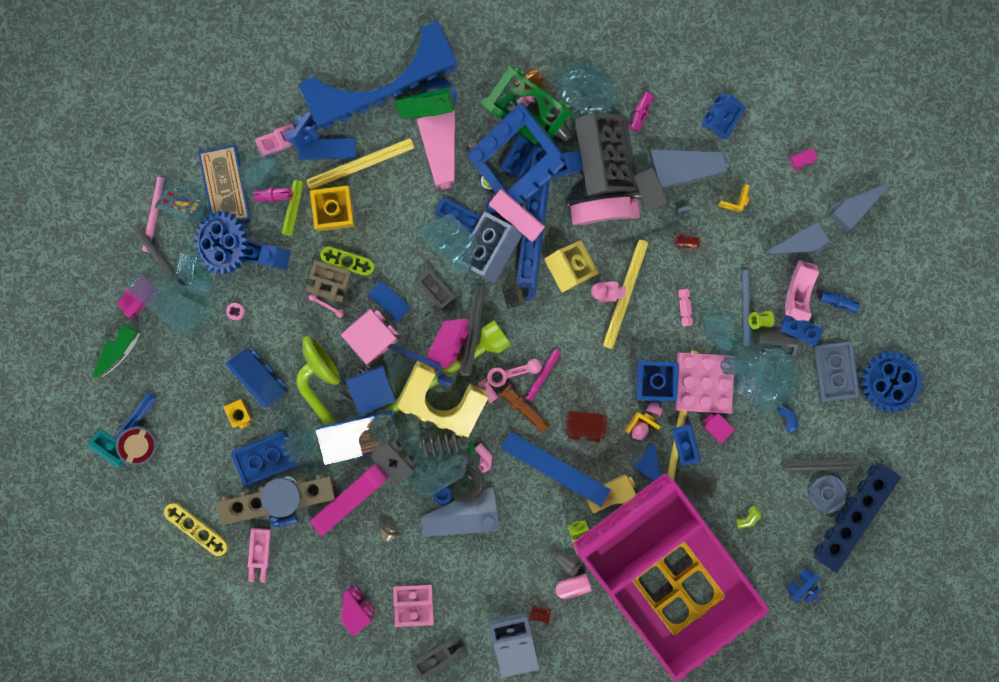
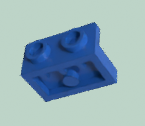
(723, 115)

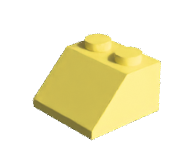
(571, 266)

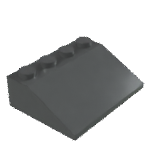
(606, 154)

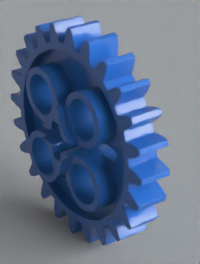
(222, 242)
(906, 390)

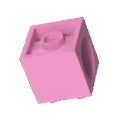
(370, 336)

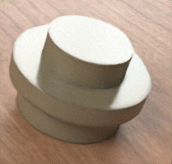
(389, 532)

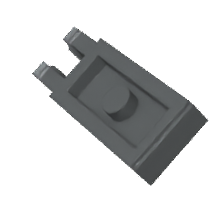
(437, 658)

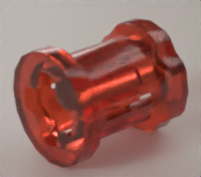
(546, 612)

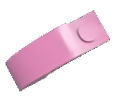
(604, 210)
(800, 291)

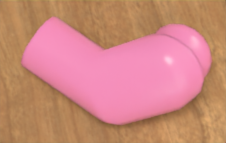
(485, 459)

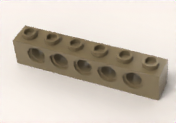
(229, 514)

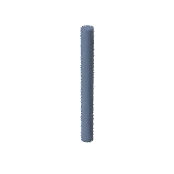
(746, 307)

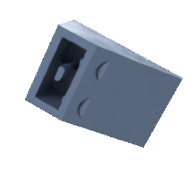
(513, 644)

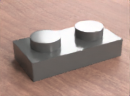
(435, 289)

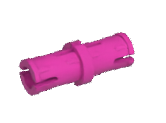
(641, 111)
(273, 194)

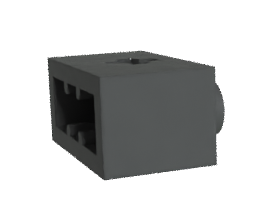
(394, 459)

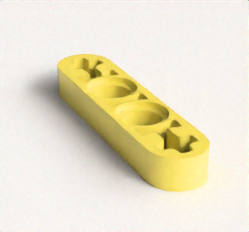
(194, 532)

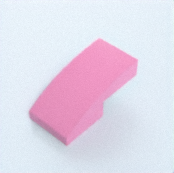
(273, 142)

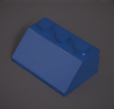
(257, 377)

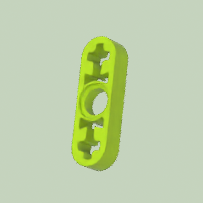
(335, 252)

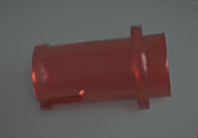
(687, 242)

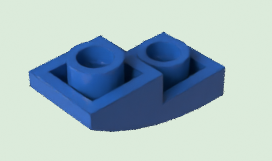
(389, 301)

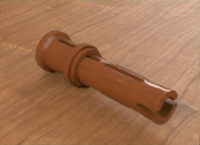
(517, 402)

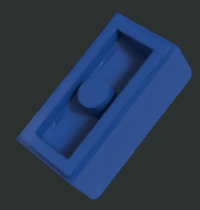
(686, 444)

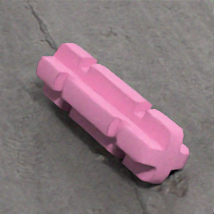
(685, 307)

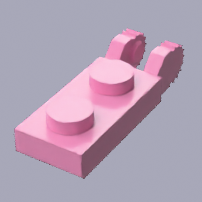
(259, 552)

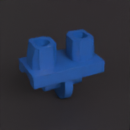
(304, 131)
(797, 592)

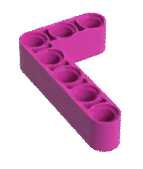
(349, 499)

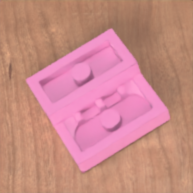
(413, 606)

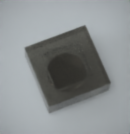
(514, 297)

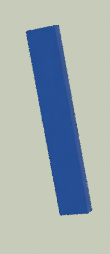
(556, 469)

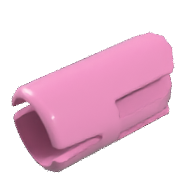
(573, 586)

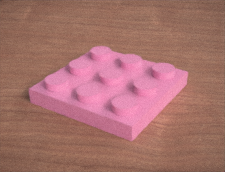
(703, 384)

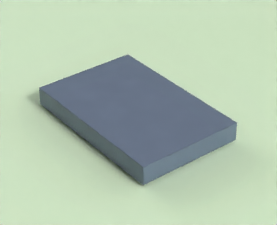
(836, 371)

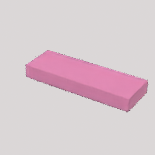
(517, 215)

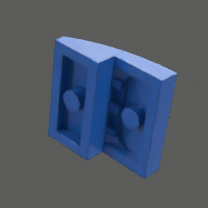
(519, 157)

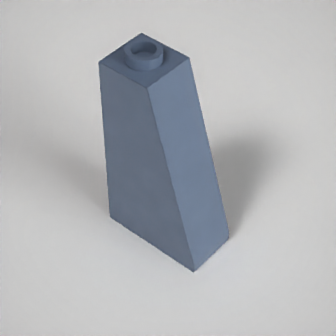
(682, 167)

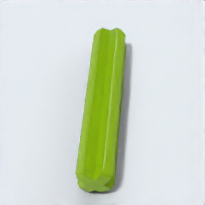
(292, 208)

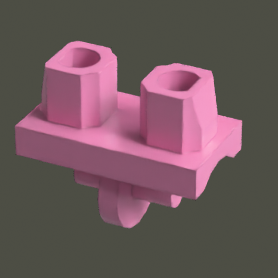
(608, 291)

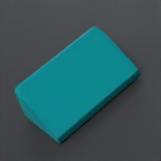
(105, 447)

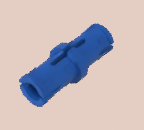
(839, 301)

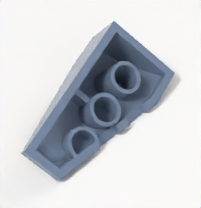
(463, 517)

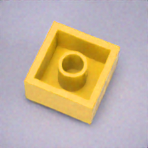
(332, 208)

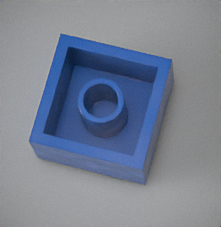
(656, 381)

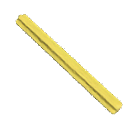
(360, 163)
(622, 303)

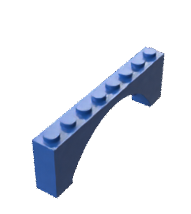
(332, 105)

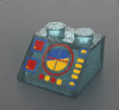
(181, 205)

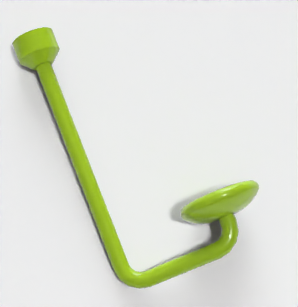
(321, 364)

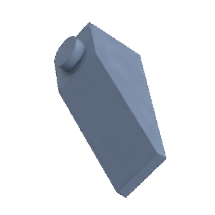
(852, 210)
(806, 241)

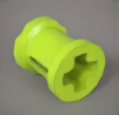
(758, 320)

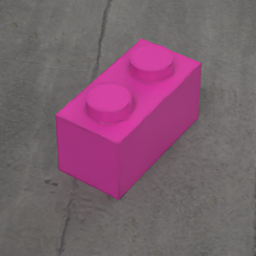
(806, 157)

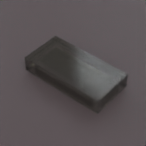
(696, 484)

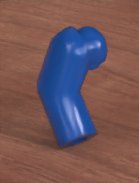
(791, 417)
(283, 521)

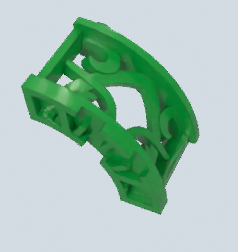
(501, 107)

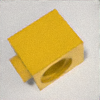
(231, 410)

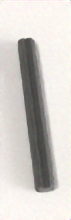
(474, 324)

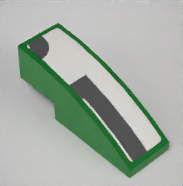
(116, 351)

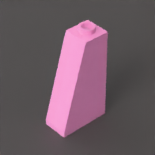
(439, 143)

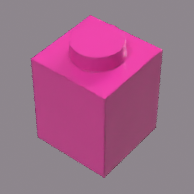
(717, 427)

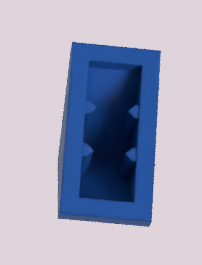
(648, 463)

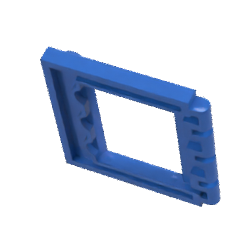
(502, 133)

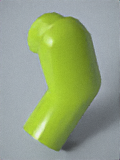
(751, 520)

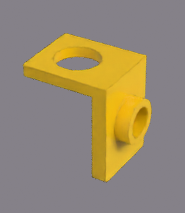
(743, 200)
(646, 417)

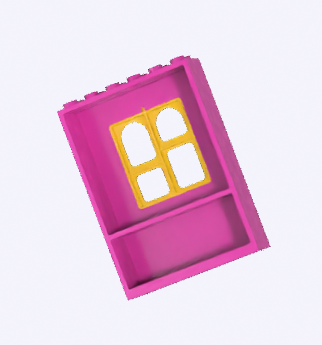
(640, 538)

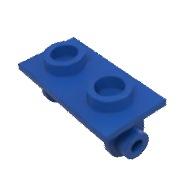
(802, 330)

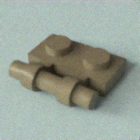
(328, 275)

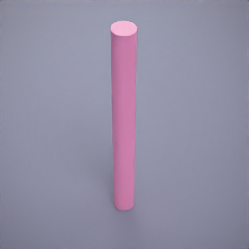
(154, 212)

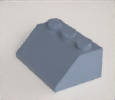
(494, 246)

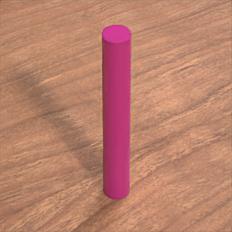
(542, 376)

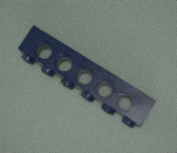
(866, 513)

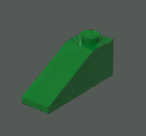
(426, 104)

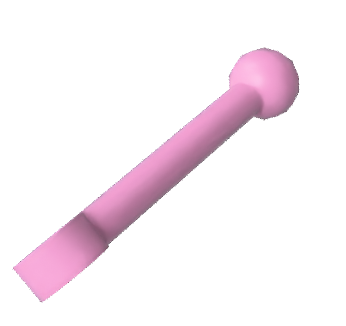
(340, 313)

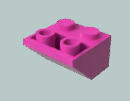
(448, 342)
(355, 610)

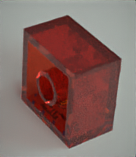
(585, 425)

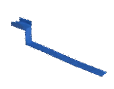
(442, 379)

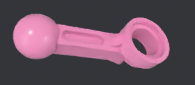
(533, 366)

